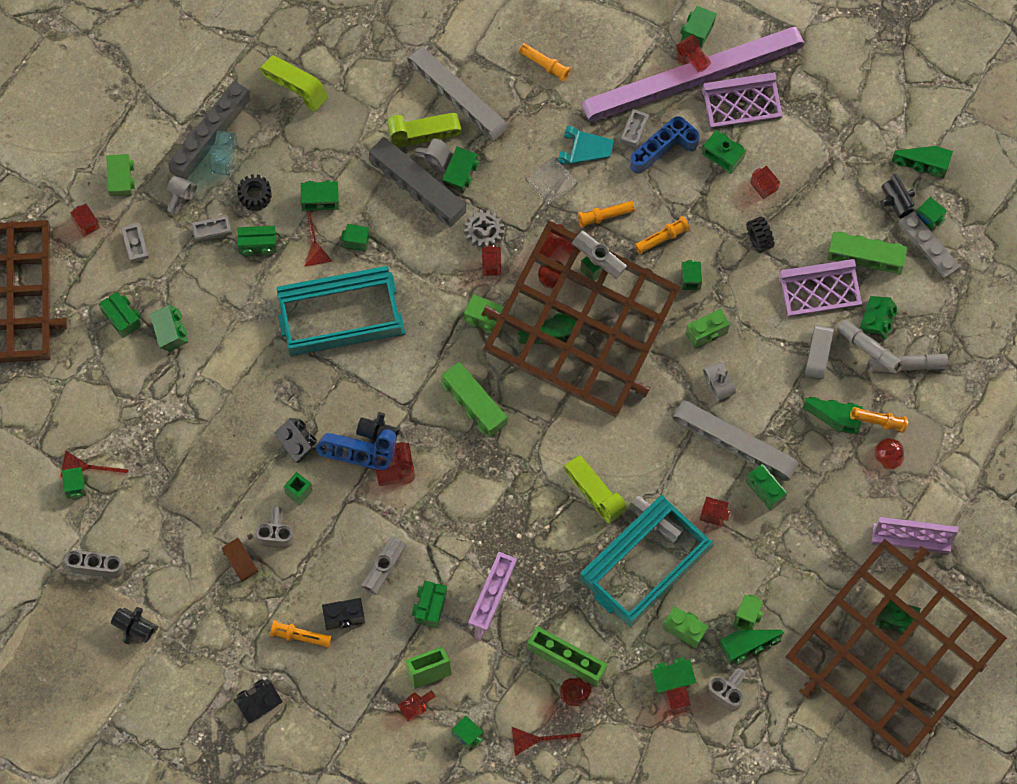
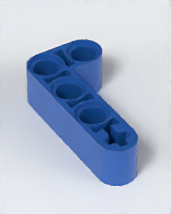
(661, 147)
(327, 448)

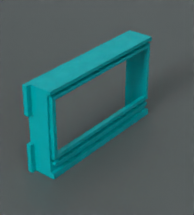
(335, 285)
(625, 543)

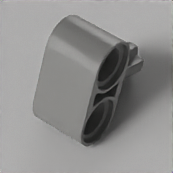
(436, 154)
(181, 190)
(719, 381)
(275, 529)
(729, 688)

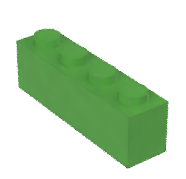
(867, 252)
(474, 399)
(567, 656)

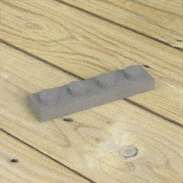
(929, 245)

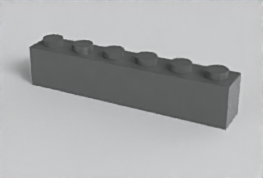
(204, 135)
(417, 182)

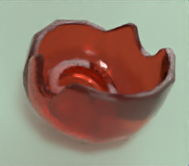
(548, 277)
(889, 453)
(575, 691)

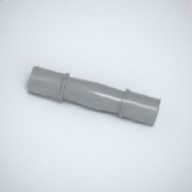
(870, 346)
(910, 363)

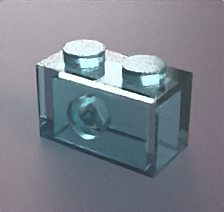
(223, 152)

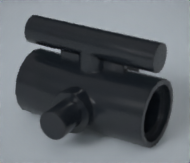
(897, 197)
(372, 428)
(133, 625)

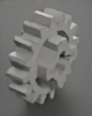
(492, 226)

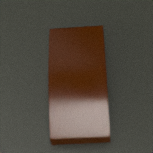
(240, 559)

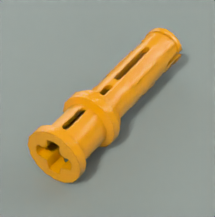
(551, 65)
(597, 215)
(669, 232)
(886, 420)
(324, 640)

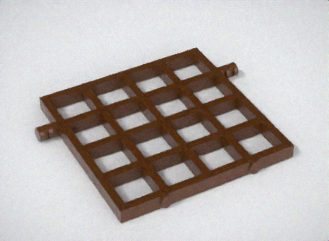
(12, 291)
(582, 319)
(895, 647)

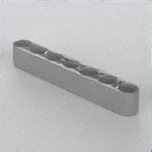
(457, 93)
(735, 440)

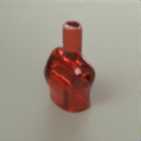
(415, 705)

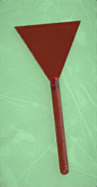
(316, 253)
(71, 462)
(524, 740)

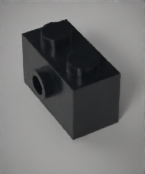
(343, 614)

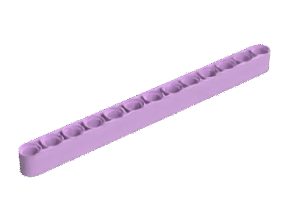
(687, 76)

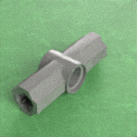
(609, 262)
(665, 528)
(378, 575)

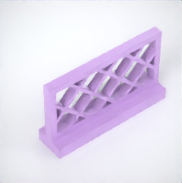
(741, 85)
(813, 273)
(914, 534)
(492, 593)

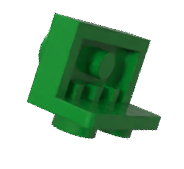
(879, 316)

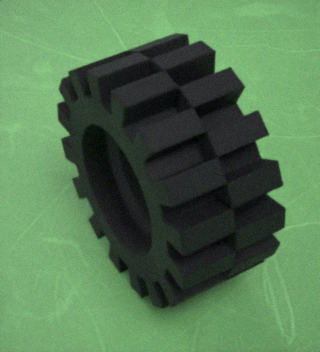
(250, 183)
(760, 234)

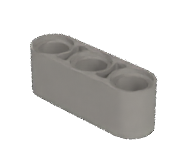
(819, 351)
(87, 558)

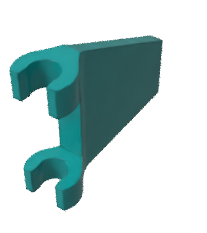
(585, 147)

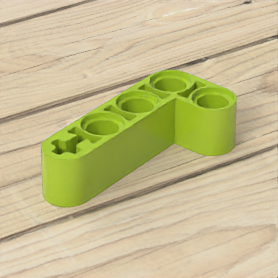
(296, 81)
(422, 130)
(605, 502)

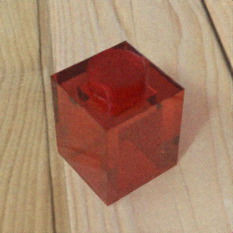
(764, 182)
(84, 219)
(491, 260)
(715, 511)
(677, 700)

